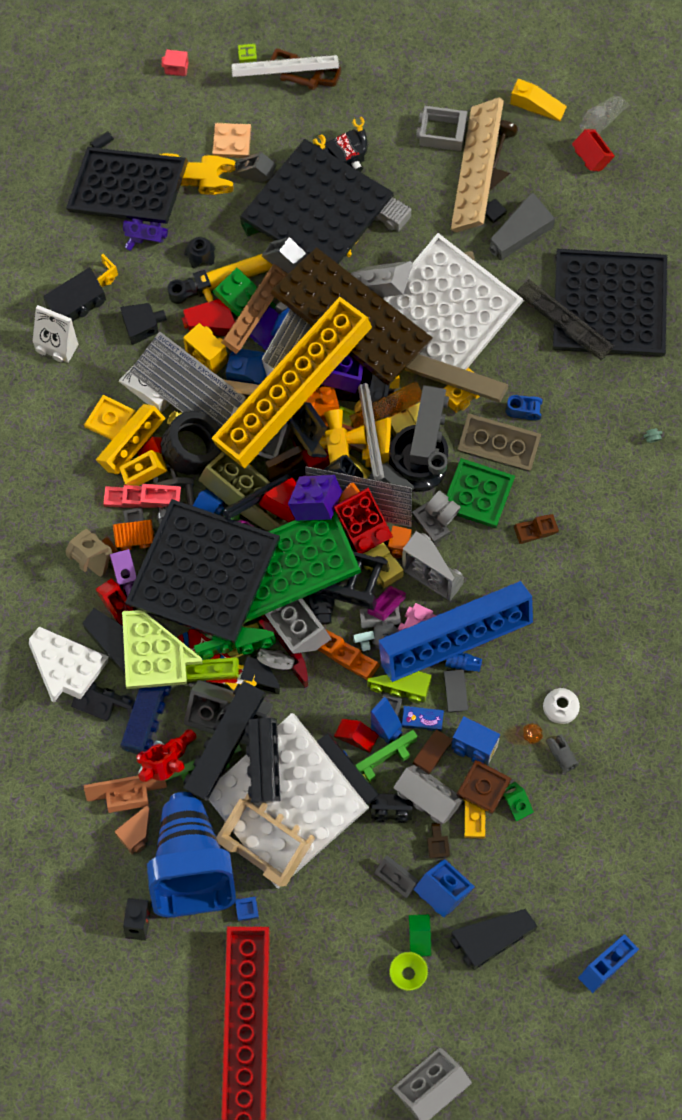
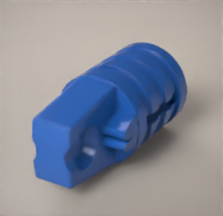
(464, 662)

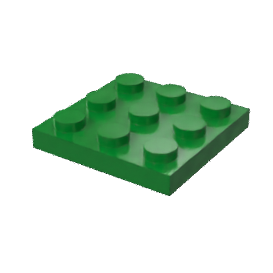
(480, 492)

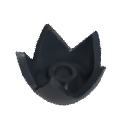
(197, 256)

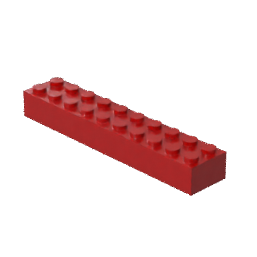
(246, 1024)

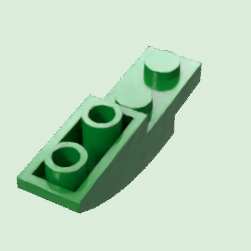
(247, 642)

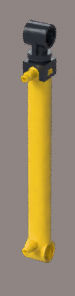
(208, 281)

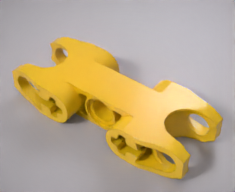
(207, 174)

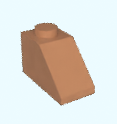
(135, 831)

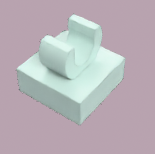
(364, 639)

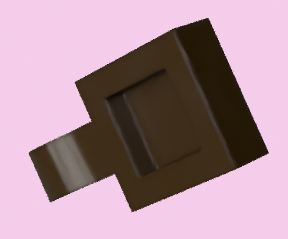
(438, 845)

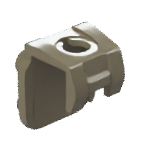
(89, 552)

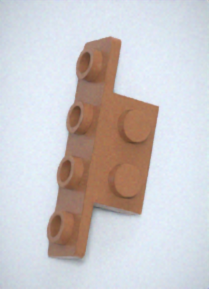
(123, 792)

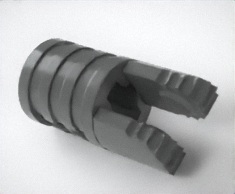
(562, 753)

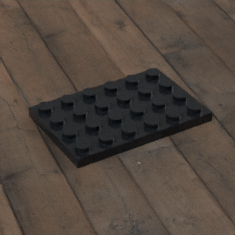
(127, 185)

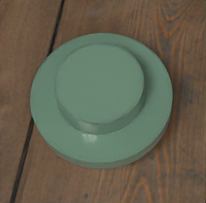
(653, 435)

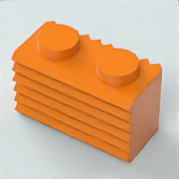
(133, 533)

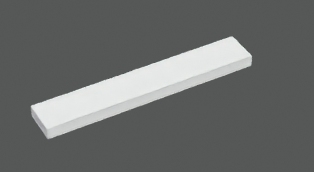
(287, 65)

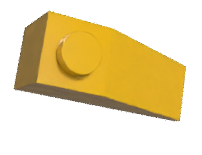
(536, 100)

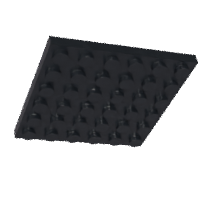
(317, 202)
(616, 296)
(203, 571)

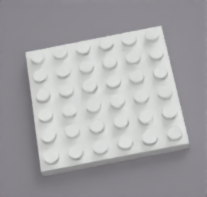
(454, 303)
(310, 795)

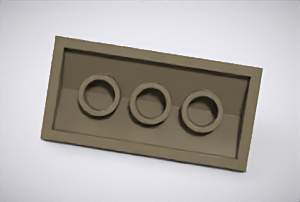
(499, 441)

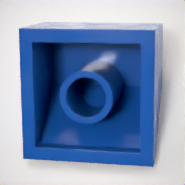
(443, 888)

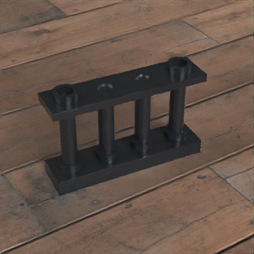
(352, 596)

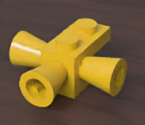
(338, 438)

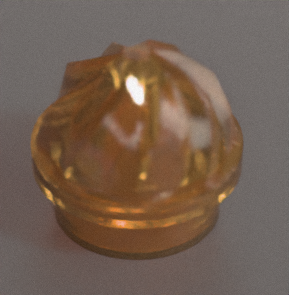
(532, 733)

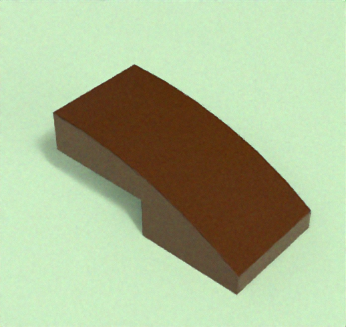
(538, 528)
(432, 751)

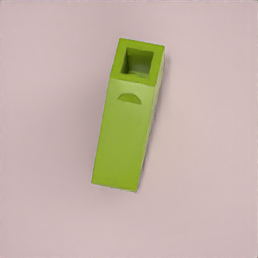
(412, 686)

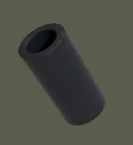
(102, 140)

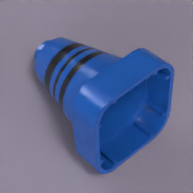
(189, 865)

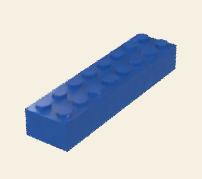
(456, 631)

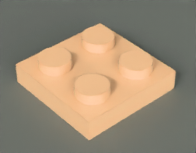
(231, 140)

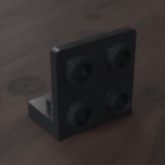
(391, 808)

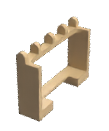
(270, 872)

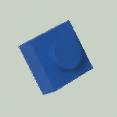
(246, 909)

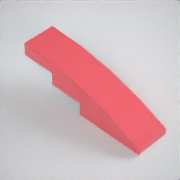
(141, 496)

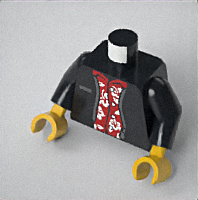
(347, 147)

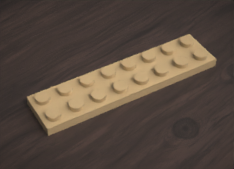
(477, 165)

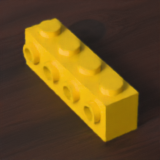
(130, 438)

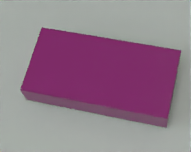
(387, 603)

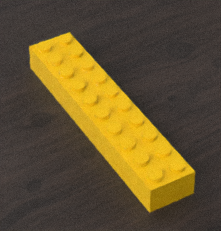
(292, 382)

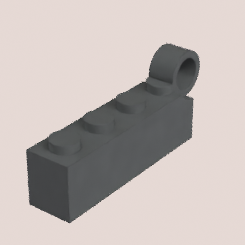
(427, 429)

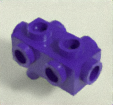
(138, 232)

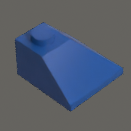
(246, 367)

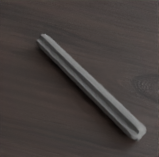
(371, 433)

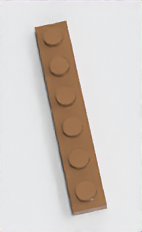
(253, 310)

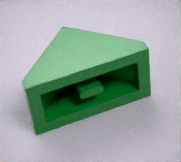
(420, 935)

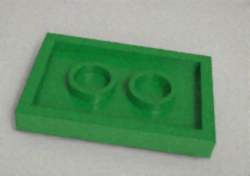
(236, 291)

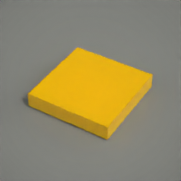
(109, 417)

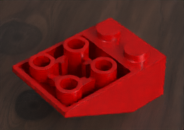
(363, 521)

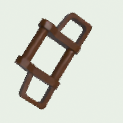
(311, 84)

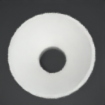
(557, 714)

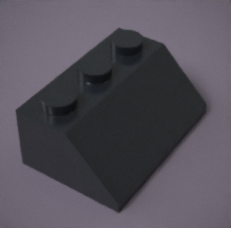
(76, 296)

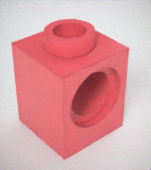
(175, 62)

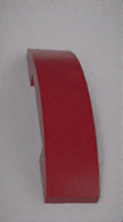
(299, 669)

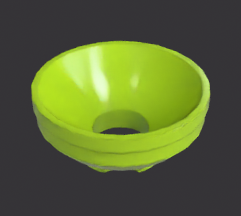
(408, 960)

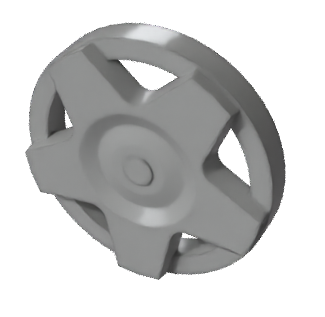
(275, 659)

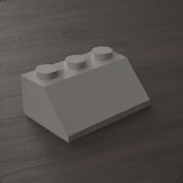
(386, 278)
(298, 627)
(428, 794)
(432, 1085)

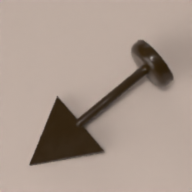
(508, 130)

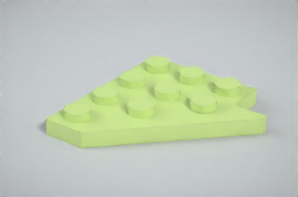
(153, 653)

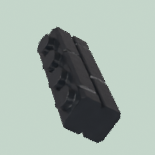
(263, 760)

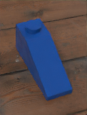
(385, 721)
(608, 963)

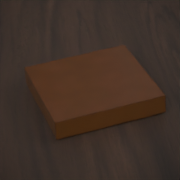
(483, 787)

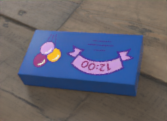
(422, 718)

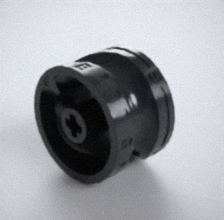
(414, 473)

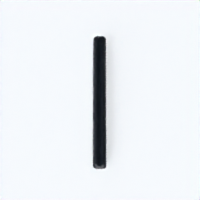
(256, 496)

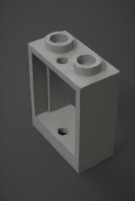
(443, 115)

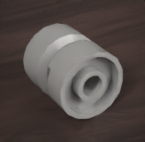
(442, 508)

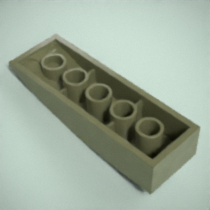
(233, 483)

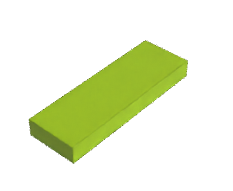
(213, 670)

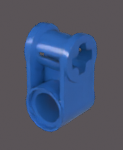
(525, 408)

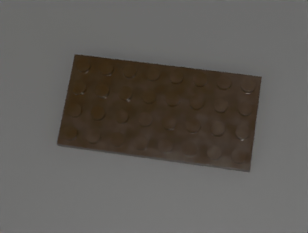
(393, 337)

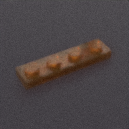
(391, 404)

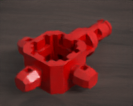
(162, 760)

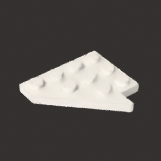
(65, 663)

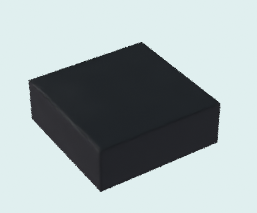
(495, 210)

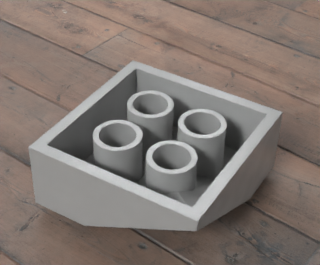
(427, 566)

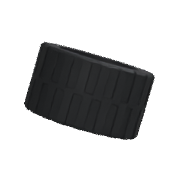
(177, 456)

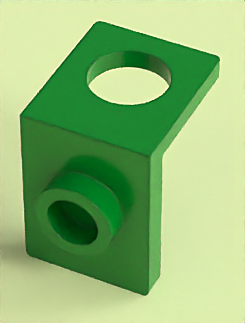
(518, 801)

